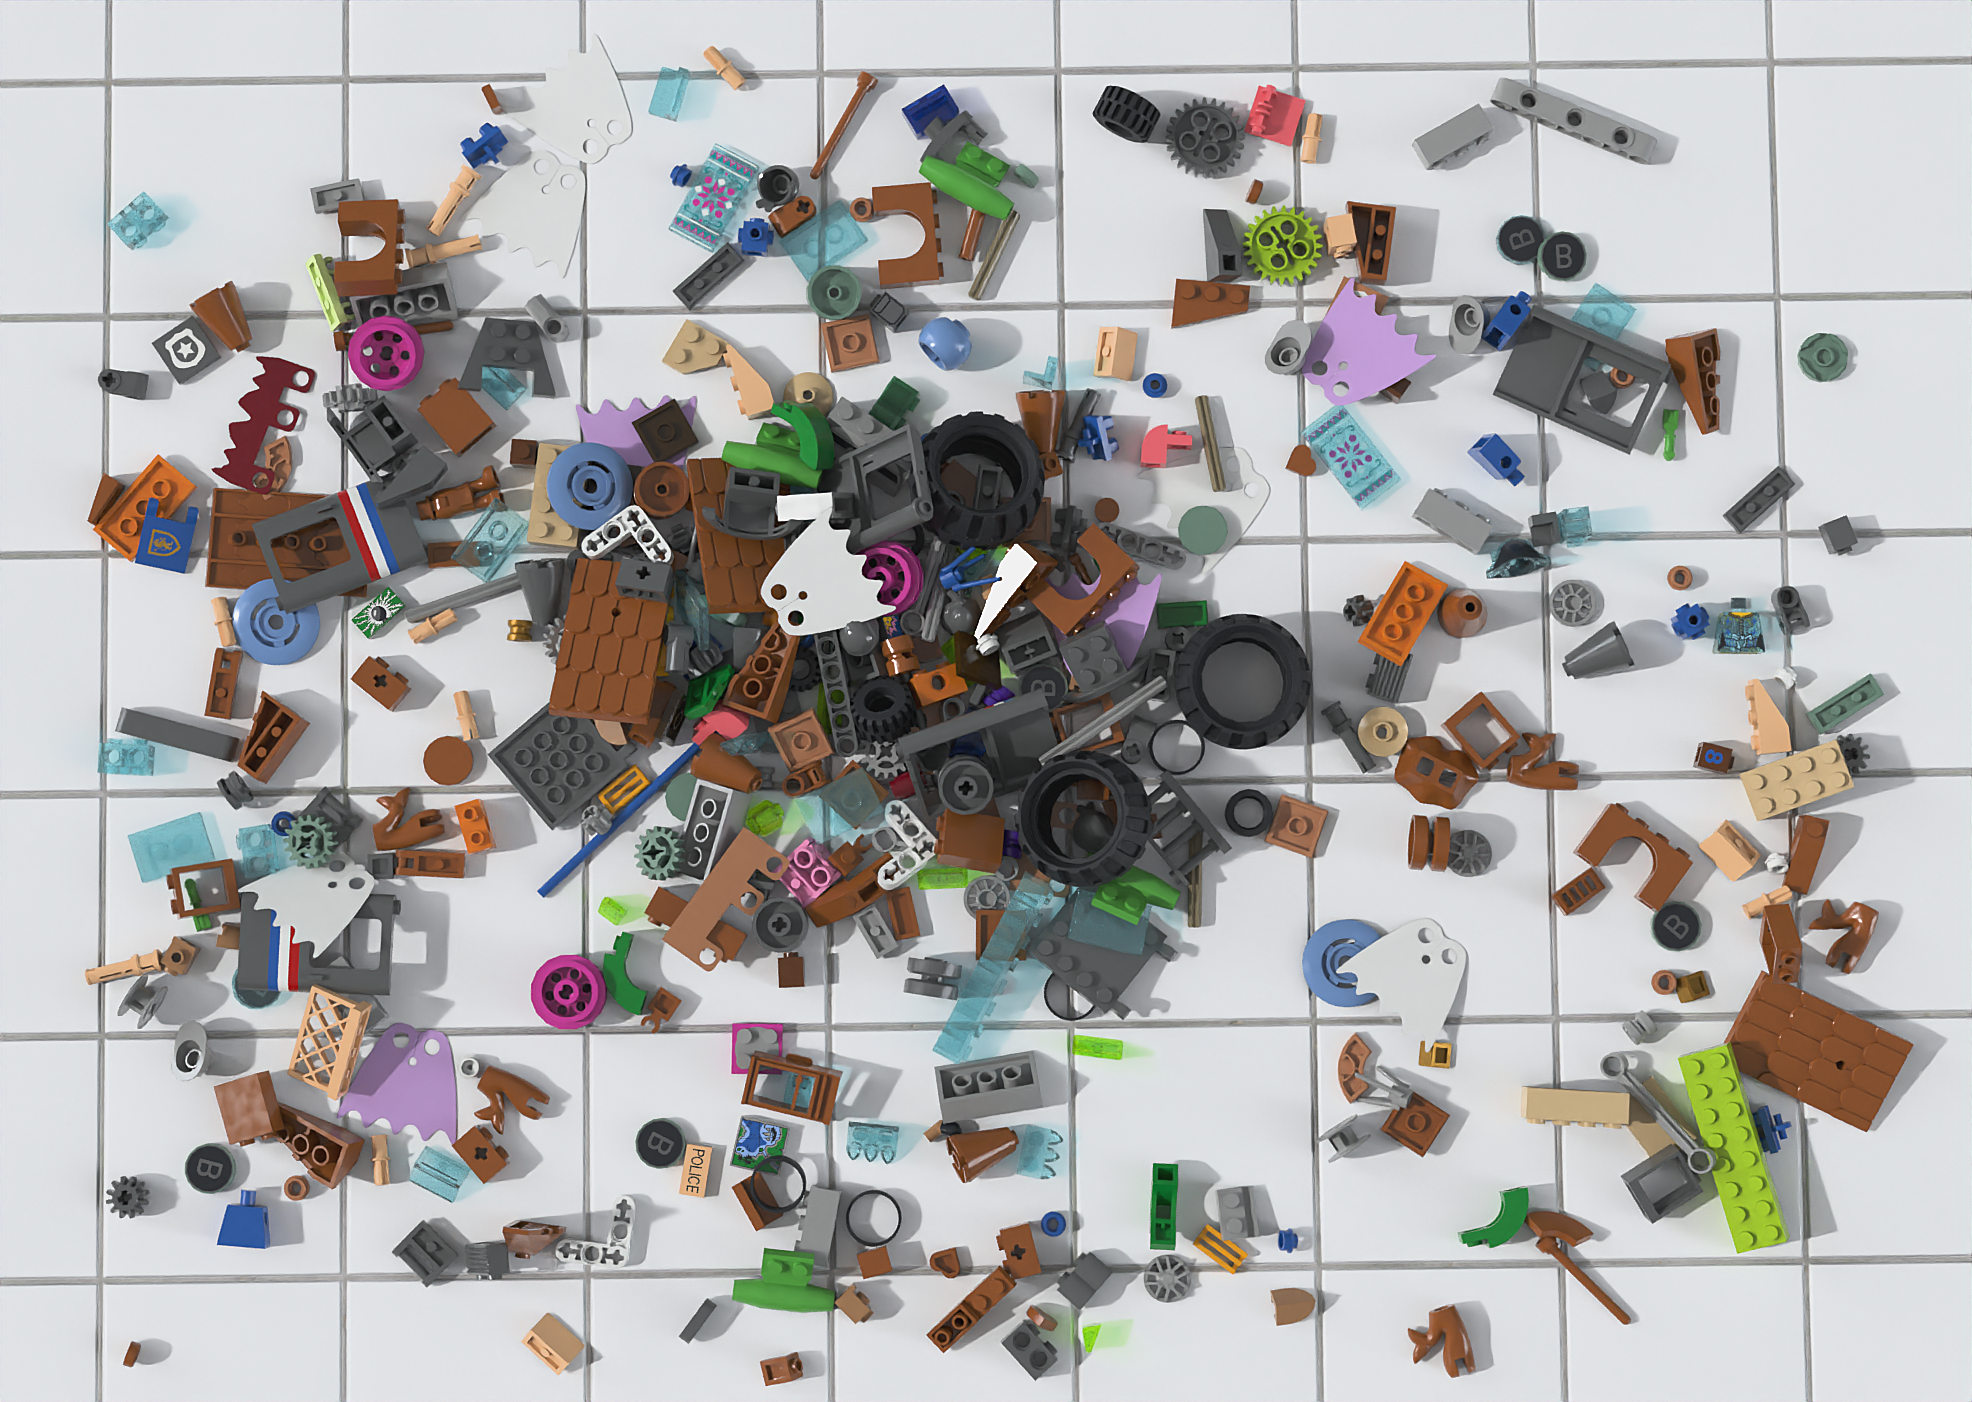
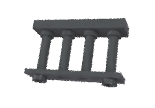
(1199, 824)

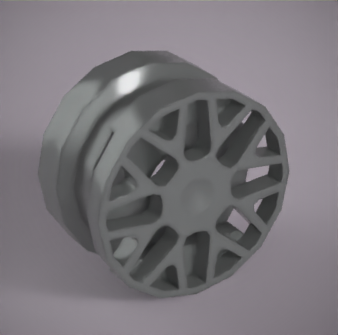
(235, 790)

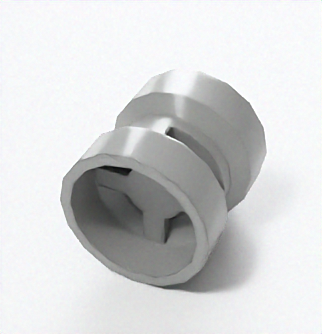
(1639, 1027)

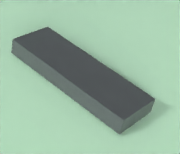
(708, 276)
(1758, 499)

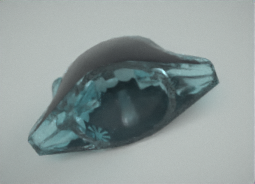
(1515, 558)

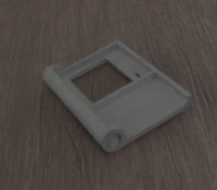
(1548, 363)

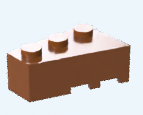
(1374, 235)
(271, 738)

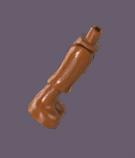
(461, 498)

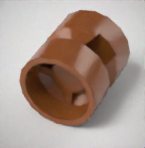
(900, 655)

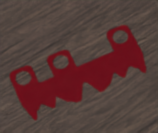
(263, 409)

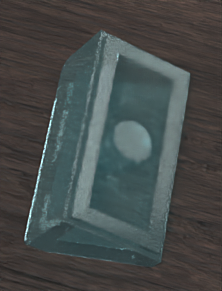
(502, 386)
(745, 743)

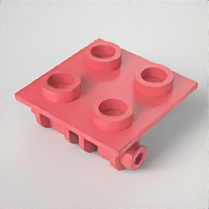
(1274, 115)

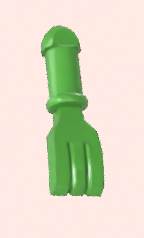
(1670, 424)
(201, 922)

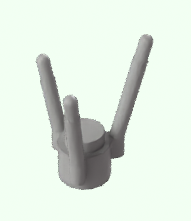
(694, 568)
(1400, 1094)

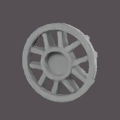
(1572, 603)
(1469, 853)
(985, 898)
(1167, 1278)

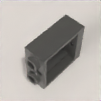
(1672, 1201)

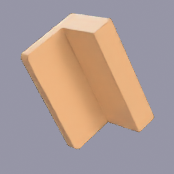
(1115, 353)
(1730, 851)
(553, 1343)

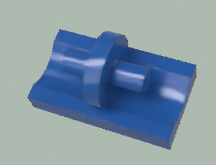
(484, 148)
(1096, 438)
(1770, 1140)

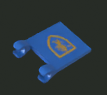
(165, 541)

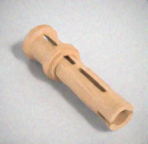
(459, 191)
(430, 253)
(136, 965)

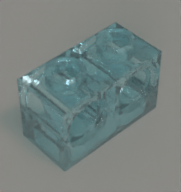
(134, 216)
(1574, 526)
(125, 764)
(265, 849)

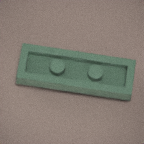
(1845, 704)

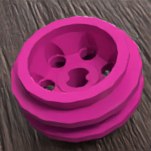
(362, 363)
(905, 561)
(543, 983)

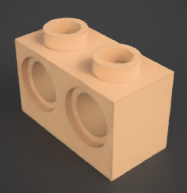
(1339, 236)

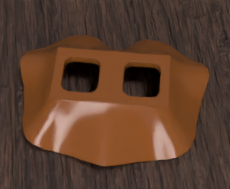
(1427, 788)

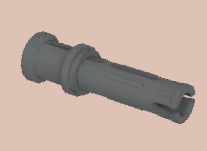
(1070, 442)
(1342, 726)

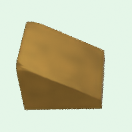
(1692, 987)
(1437, 1056)

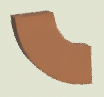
(280, 462)
(1351, 1061)

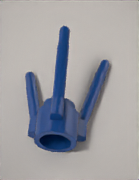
(952, 575)

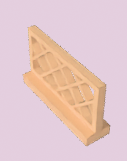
(349, 1044)

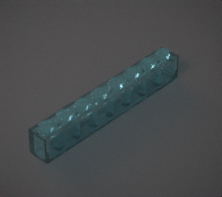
(992, 968)

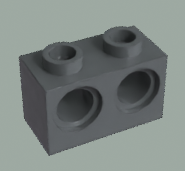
(1024, 1354)

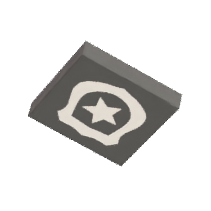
(186, 350)

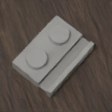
(1237, 1213)

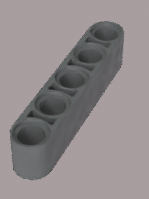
(177, 734)

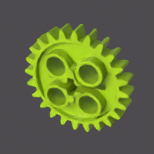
(1262, 255)

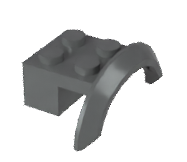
(376, 438)
(750, 506)
(1096, 663)

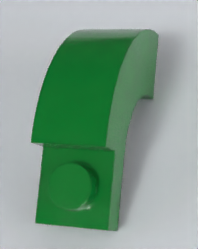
(813, 432)
(617, 979)
(1163, 1206)
(1507, 1223)

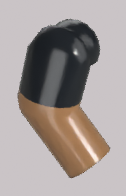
(945, 1129)

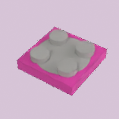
(752, 1037)

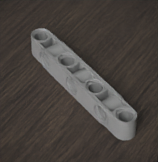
(1592, 128)

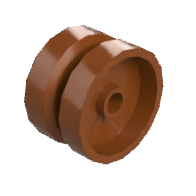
(676, 490)
(1429, 843)

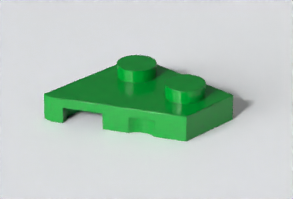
(705, 691)

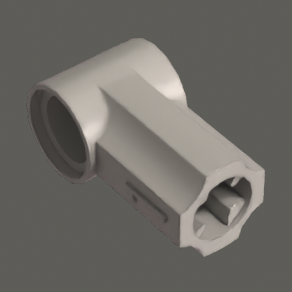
(546, 317)

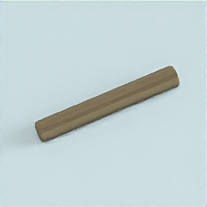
(993, 256)
(1210, 443)
(1195, 884)

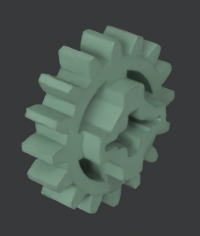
(320, 843)
(660, 853)

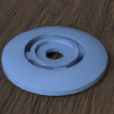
(567, 479)
(264, 642)
(1322, 959)

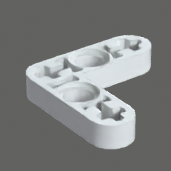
(627, 529)
(915, 843)
(613, 1243)

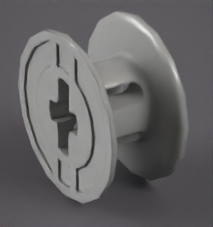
(142, 1001)
(1343, 1138)

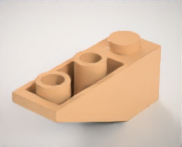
(752, 387)
(1769, 726)

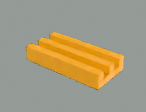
(640, 776)
(1237, 1262)

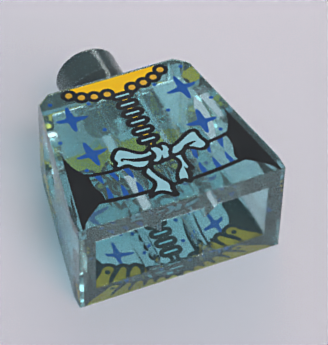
(1738, 631)

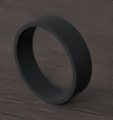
(1176, 722)
(1059, 1016)
(777, 1209)
(868, 1243)

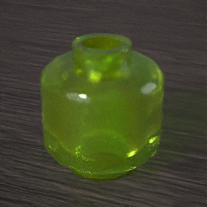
(765, 818)

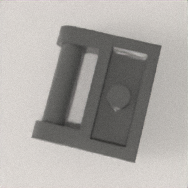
(342, 833)
(431, 1247)

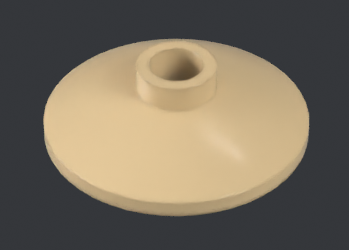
(812, 382)
(1395, 728)

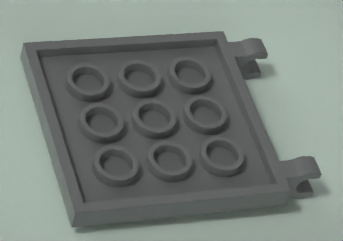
(559, 763)
(1092, 970)

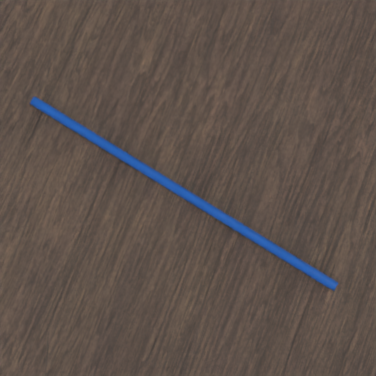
(631, 808)

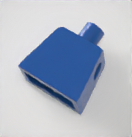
(1507, 320)
(1490, 451)
(245, 1224)

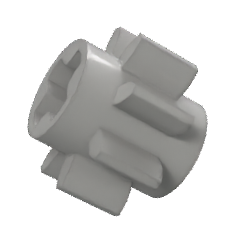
(596, 820)

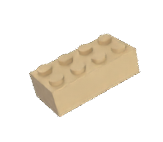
(544, 524)
(1797, 780)
(1575, 1105)

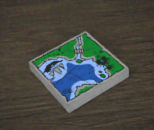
(758, 1141)

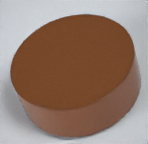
(1254, 191)
(1106, 510)
(132, 1354)

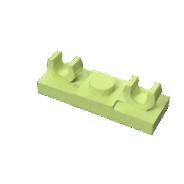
(327, 293)

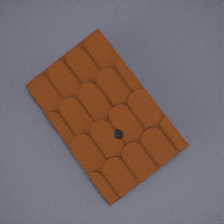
(235, 553)
(730, 564)
(607, 649)
(1816, 1051)

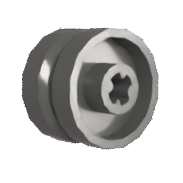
(952, 777)
(765, 923)
(933, 978)

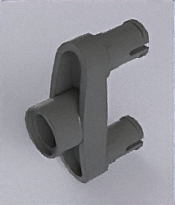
(941, 132)

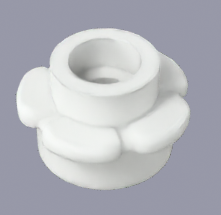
(987, 644)
(1785, 677)
(1777, 864)
(463, 1067)

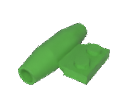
(971, 180)
(774, 452)
(1131, 893)
(784, 1284)

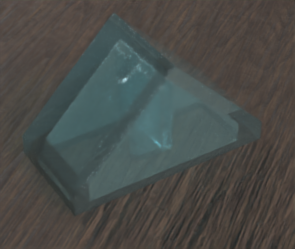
(804, 1090)

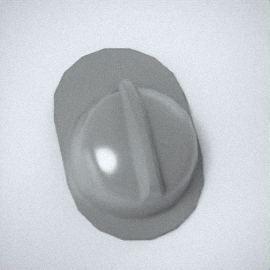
(1467, 323)
(1289, 348)
(191, 1052)

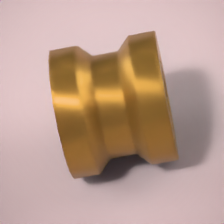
(520, 630)

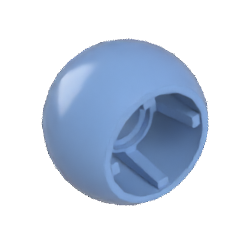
(945, 343)

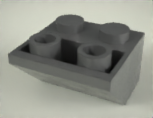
(1025, 642)

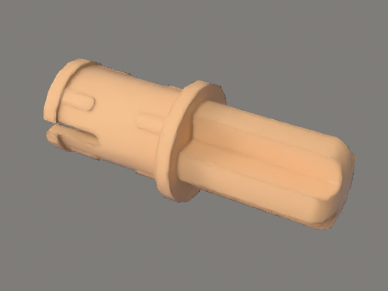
(724, 67)
(1311, 138)
(223, 621)
(432, 625)
(465, 715)
(1773, 898)
(380, 1160)

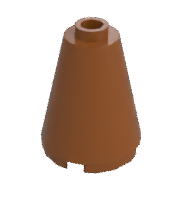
(224, 316)
(1041, 416)
(1454, 616)
(721, 768)
(980, 1150)

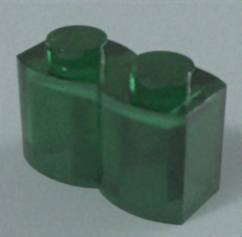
(895, 404)

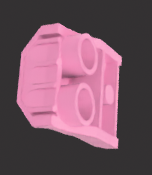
(808, 871)

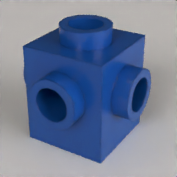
(759, 245)
(1683, 627)

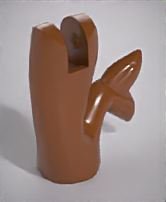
(1524, 774)
(414, 831)
(1854, 942)
(515, 1088)
(1456, 1345)

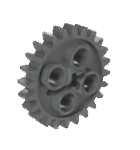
(1186, 128)

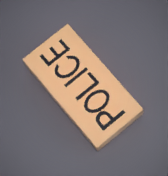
(695, 1170)

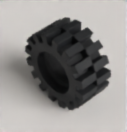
(814, 671)

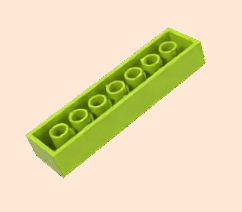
(1731, 1133)

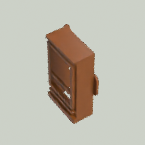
(823, 1092)

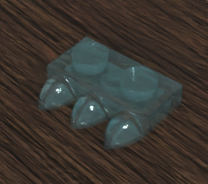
(872, 1140)
(1036, 1152)

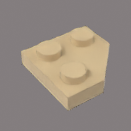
(694, 349)

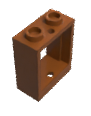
(1107, 704)
(1491, 760)
(229, 882)
(1780, 944)

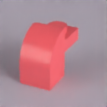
(1156, 445)
(724, 720)

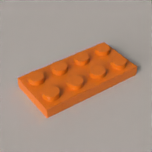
(125, 519)
(1402, 613)

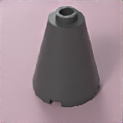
(541, 587)
(1599, 654)

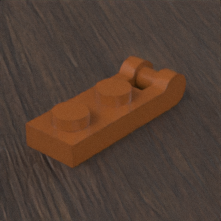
(223, 684)
(431, 864)

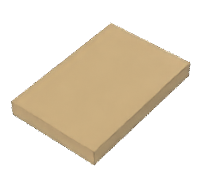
(1646, 1129)

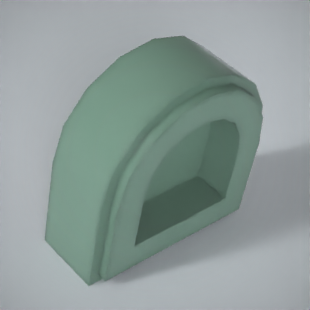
(1026, 175)

